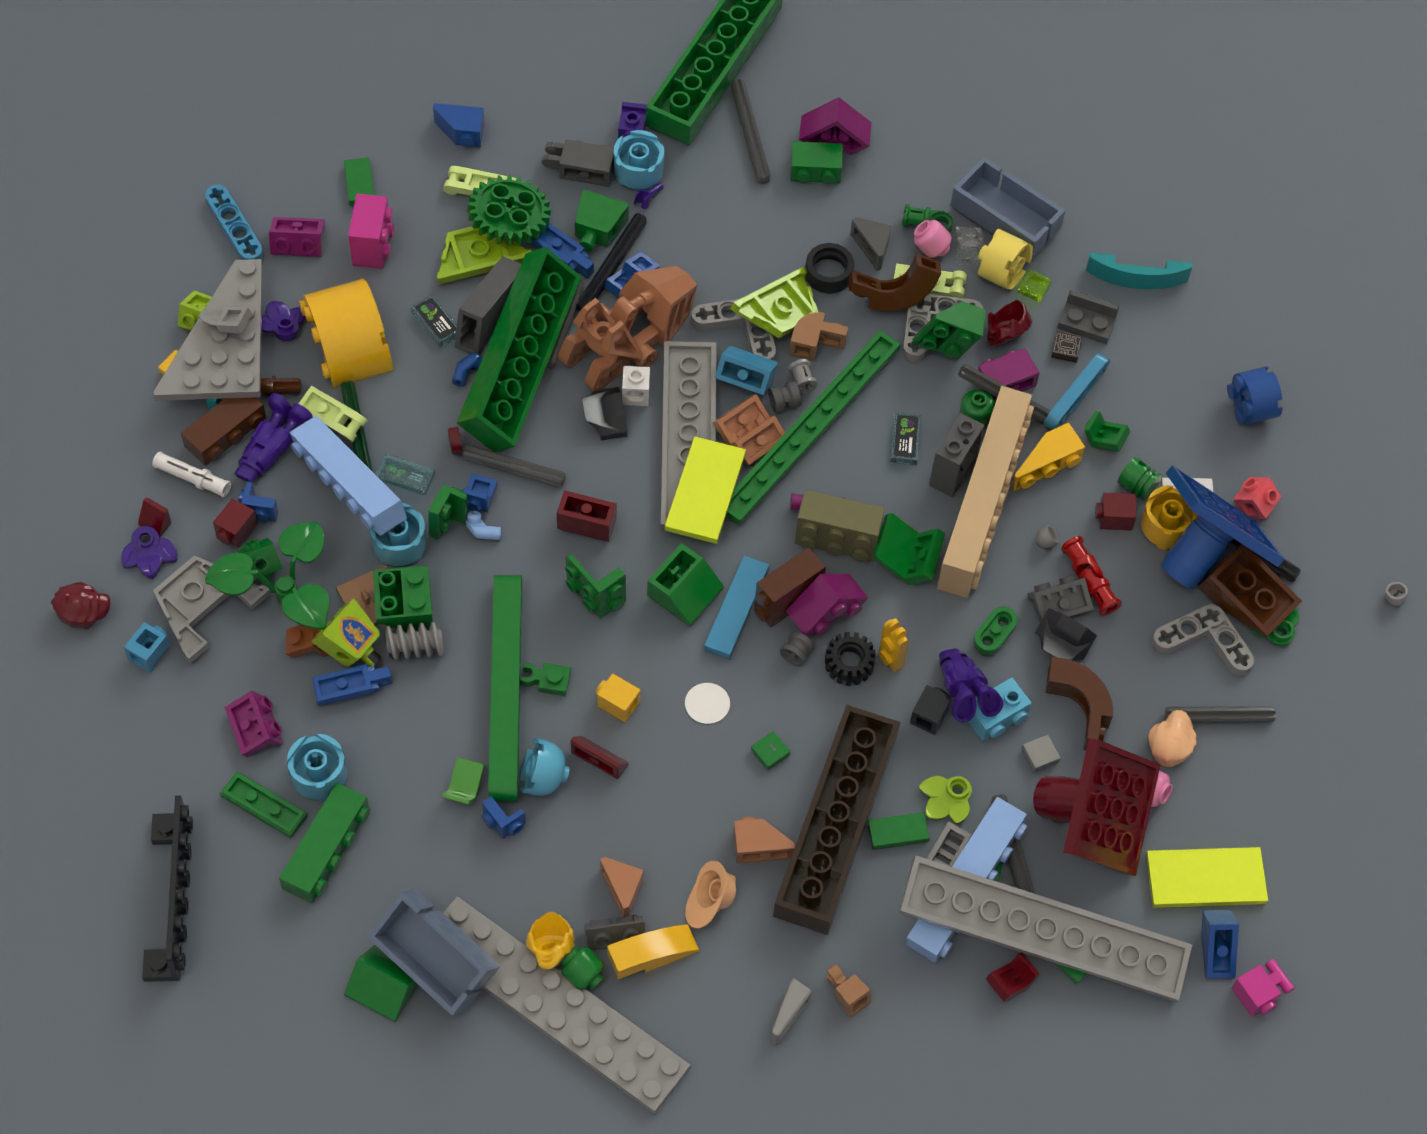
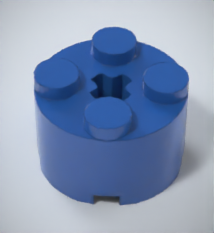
(1255, 395)

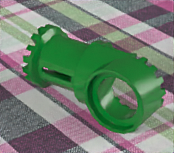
(915, 216)

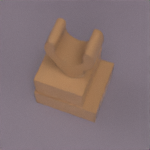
(850, 992)

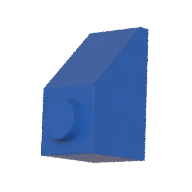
(460, 123)
(1219, 943)

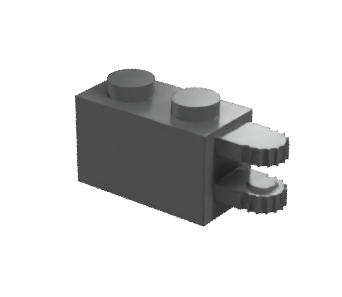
(581, 161)

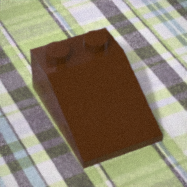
(1250, 591)

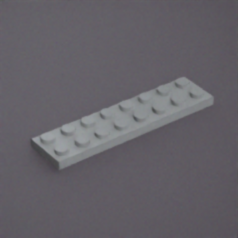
(687, 409)

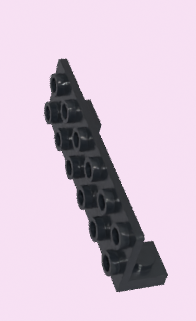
(174, 830)

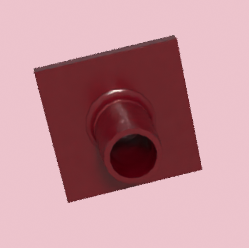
(1103, 807)

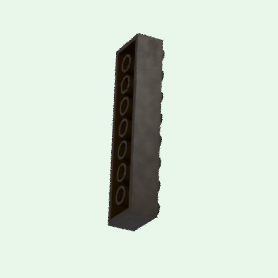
(836, 820)

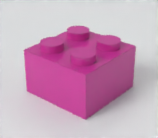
(370, 231)

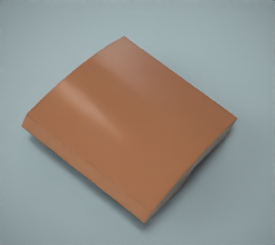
(750, 428)

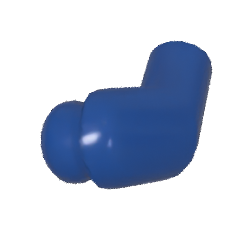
(471, 361)

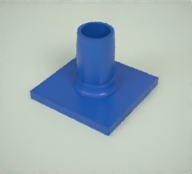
(1211, 532)

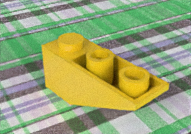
(1053, 453)

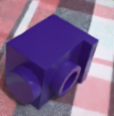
(632, 118)

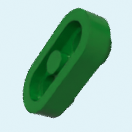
(993, 632)

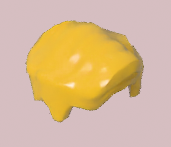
(550, 939)

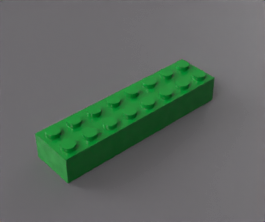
(709, 66)
(519, 350)

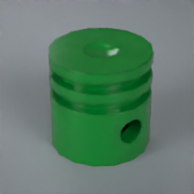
(1139, 478)

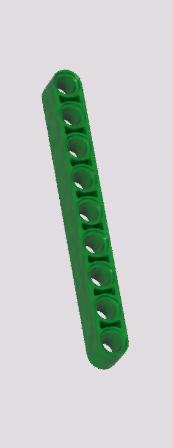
(505, 688)

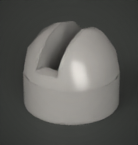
(1047, 537)
(1392, 591)

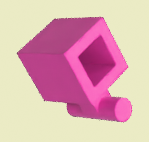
(1259, 990)

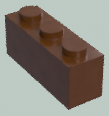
(222, 427)

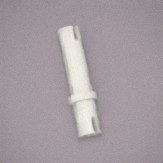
(201, 478)

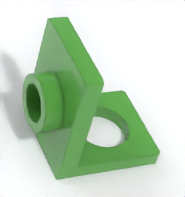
(465, 781)

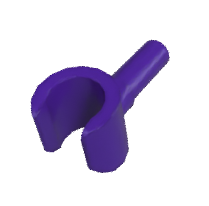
(644, 196)

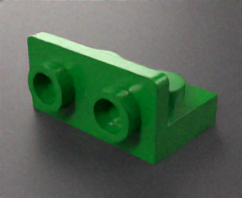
(447, 506)

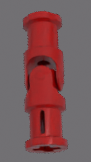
(1087, 567)

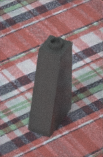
(484, 306)

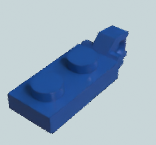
(566, 249)
(349, 683)

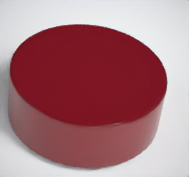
(455, 440)

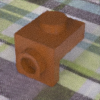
(299, 641)

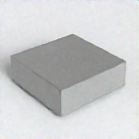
(1041, 753)

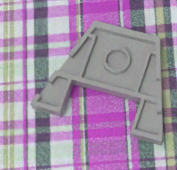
(188, 599)

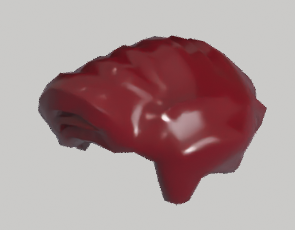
(1008, 323)
(80, 605)

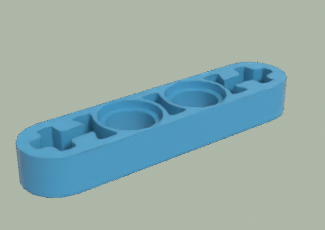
(233, 225)
(1077, 392)

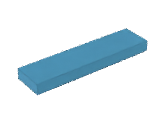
(735, 607)

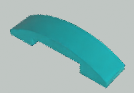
(1137, 277)

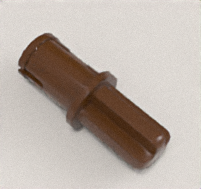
(280, 385)

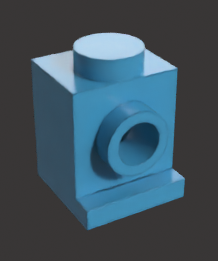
(146, 637)

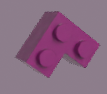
(836, 124)
(824, 601)

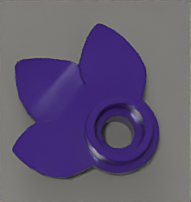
(282, 320)
(148, 555)

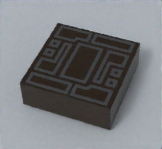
(1066, 347)

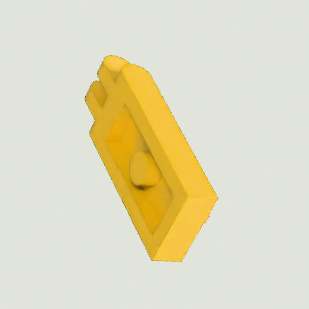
(893, 645)

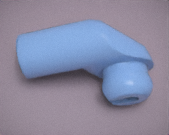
(479, 528)

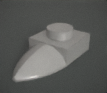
(227, 318)

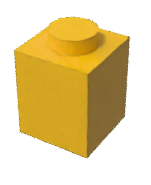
(618, 697)

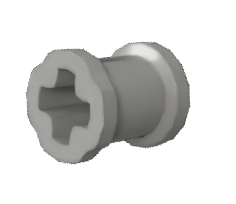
(802, 375)

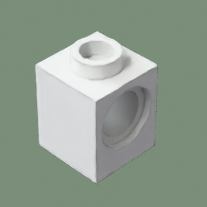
(636, 386)

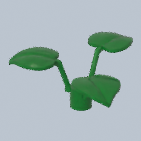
(305, 606)

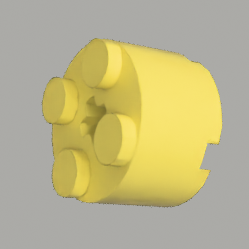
(1004, 259)

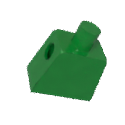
(599, 219)

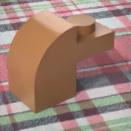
(812, 331)

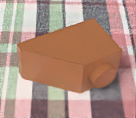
(760, 842)

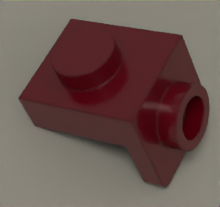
(1013, 977)

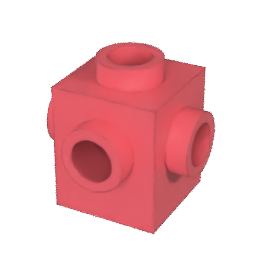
(1257, 497)

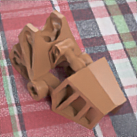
(666, 298)

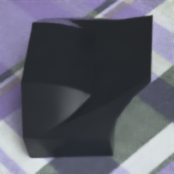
(606, 413)
(1064, 636)

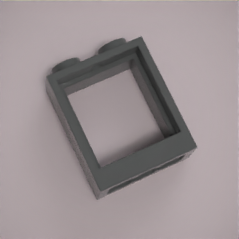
(956, 452)

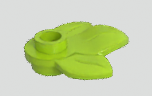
(944, 801)

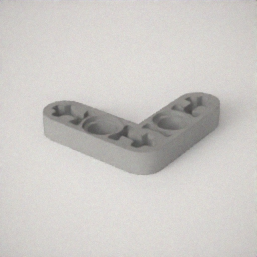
(922, 317)
(721, 322)
(1212, 631)

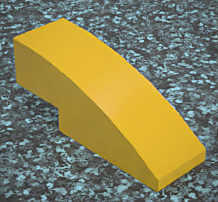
(651, 950)

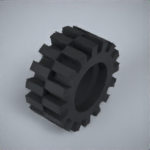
(852, 644)

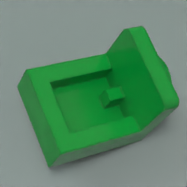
(1105, 434)

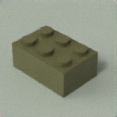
(838, 525)

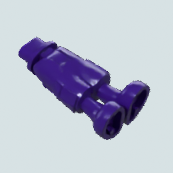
(270, 439)
(966, 682)

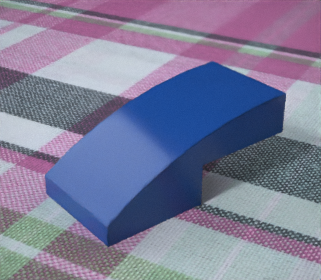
(637, 263)

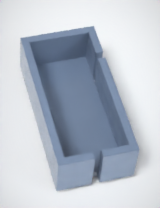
(1011, 208)
(433, 951)

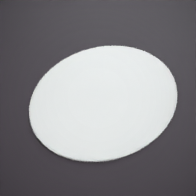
(707, 703)

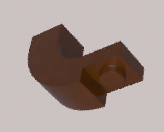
(901, 291)
(1085, 688)

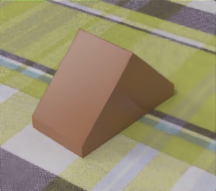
(623, 882)

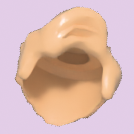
(1172, 739)

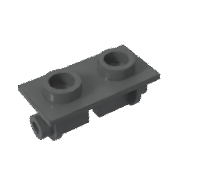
(603, 933)

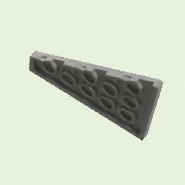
(218, 362)

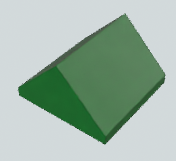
(380, 984)

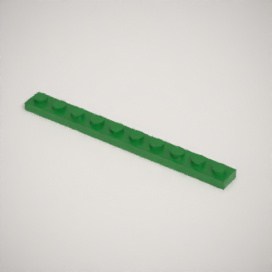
(811, 426)

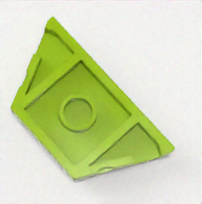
(471, 254)
(778, 304)

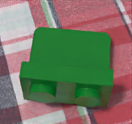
(906, 552)
(599, 596)

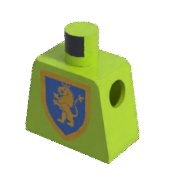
(349, 636)

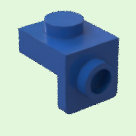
(480, 492)
(264, 508)
(495, 817)

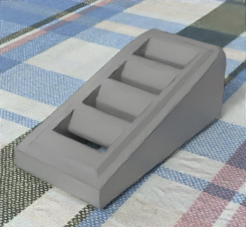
(950, 829)
(794, 1003)

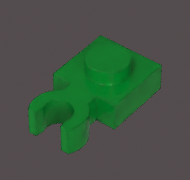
(551, 679)

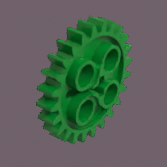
(509, 210)

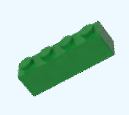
(324, 843)

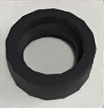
(833, 252)

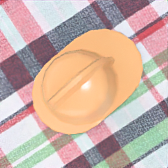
(711, 893)

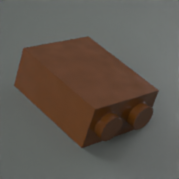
(784, 585)

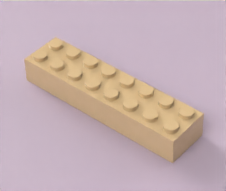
(986, 493)

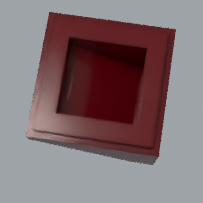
(154, 515)

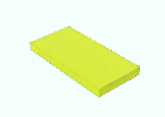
(705, 490)
(1206, 877)

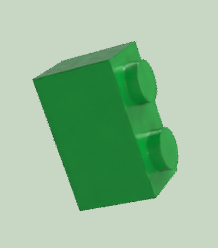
(816, 162)

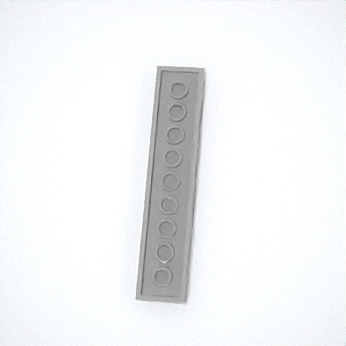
(1045, 928)
(573, 1016)

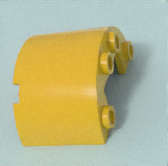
(348, 332)

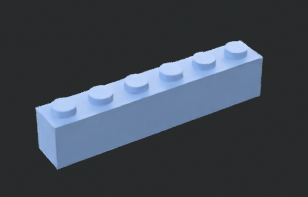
(347, 475)
(980, 857)

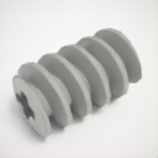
(414, 641)

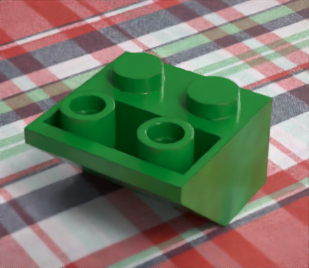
(952, 330)
(684, 585)
(403, 597)

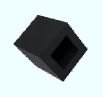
(930, 709)

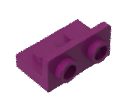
(296, 236)
(253, 723)

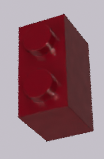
(586, 516)

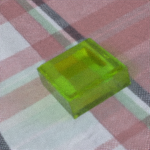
(1034, 285)

